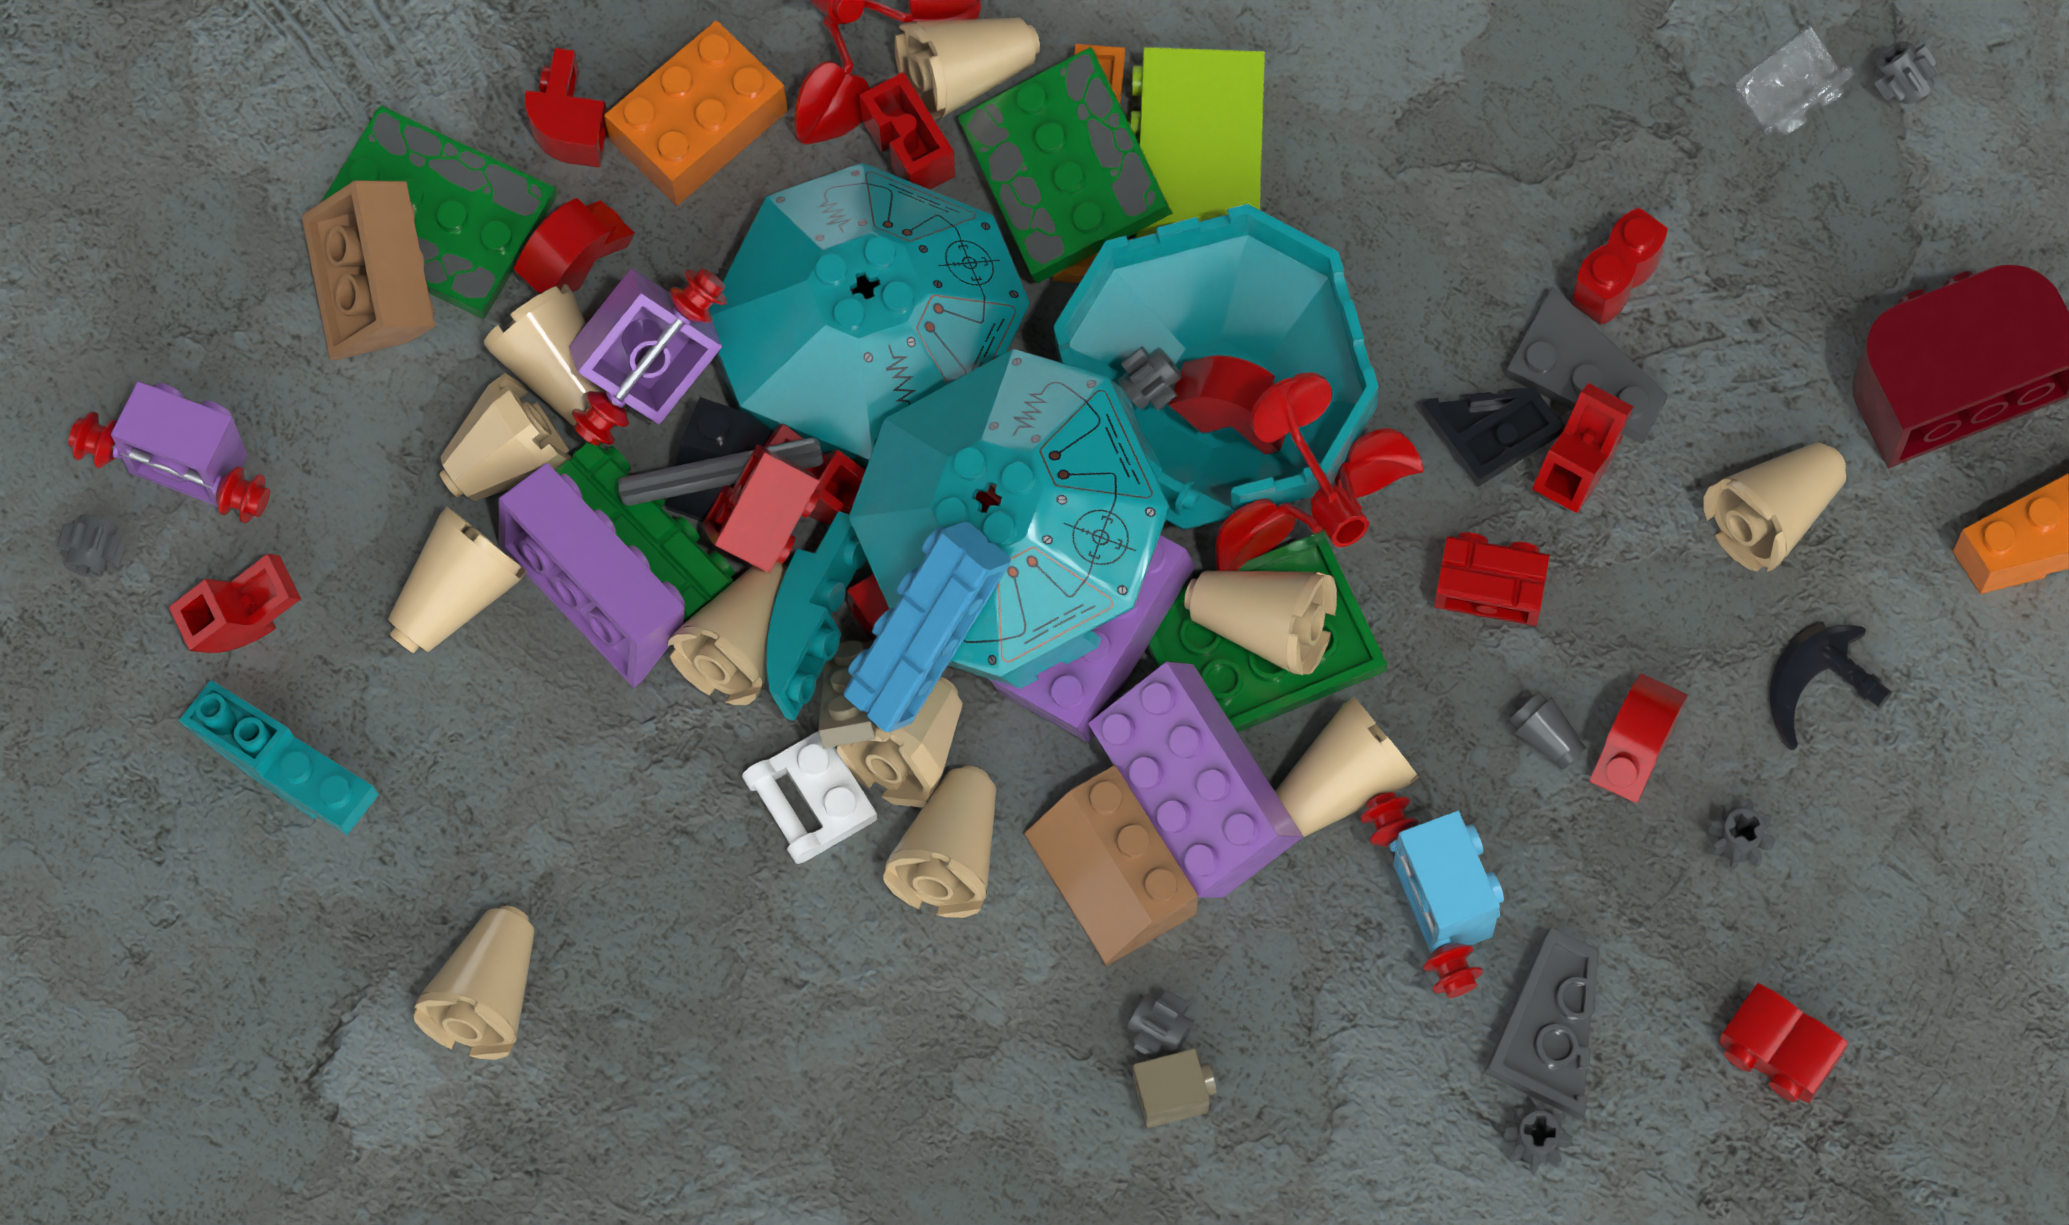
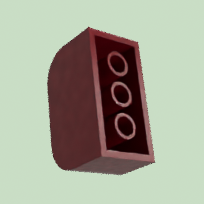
(1962, 360)

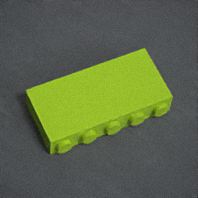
(1201, 128)

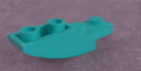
(801, 623)
(278, 758)

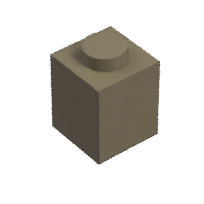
(1173, 1087)

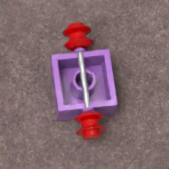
(645, 349)
(176, 446)

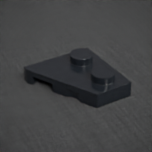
(1493, 429)

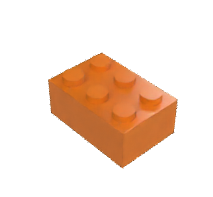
(696, 113)

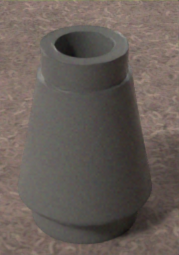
(1547, 730)

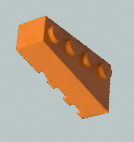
(2018, 540)

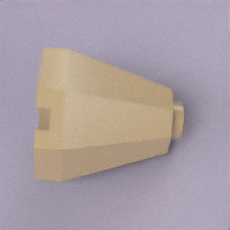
(501, 443)
(911, 757)

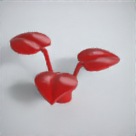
(830, 94)
(1370, 466)

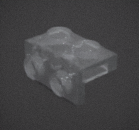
(1789, 84)

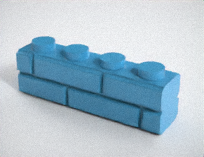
(926, 625)

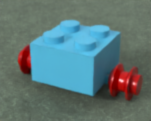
(1443, 884)

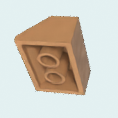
(368, 268)
(1112, 866)

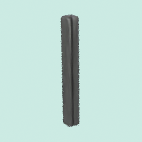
(709, 473)

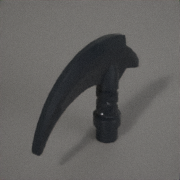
(1806, 657)

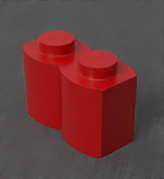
(1619, 266)
(1782, 1044)

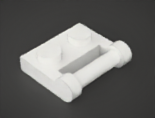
(825, 788)

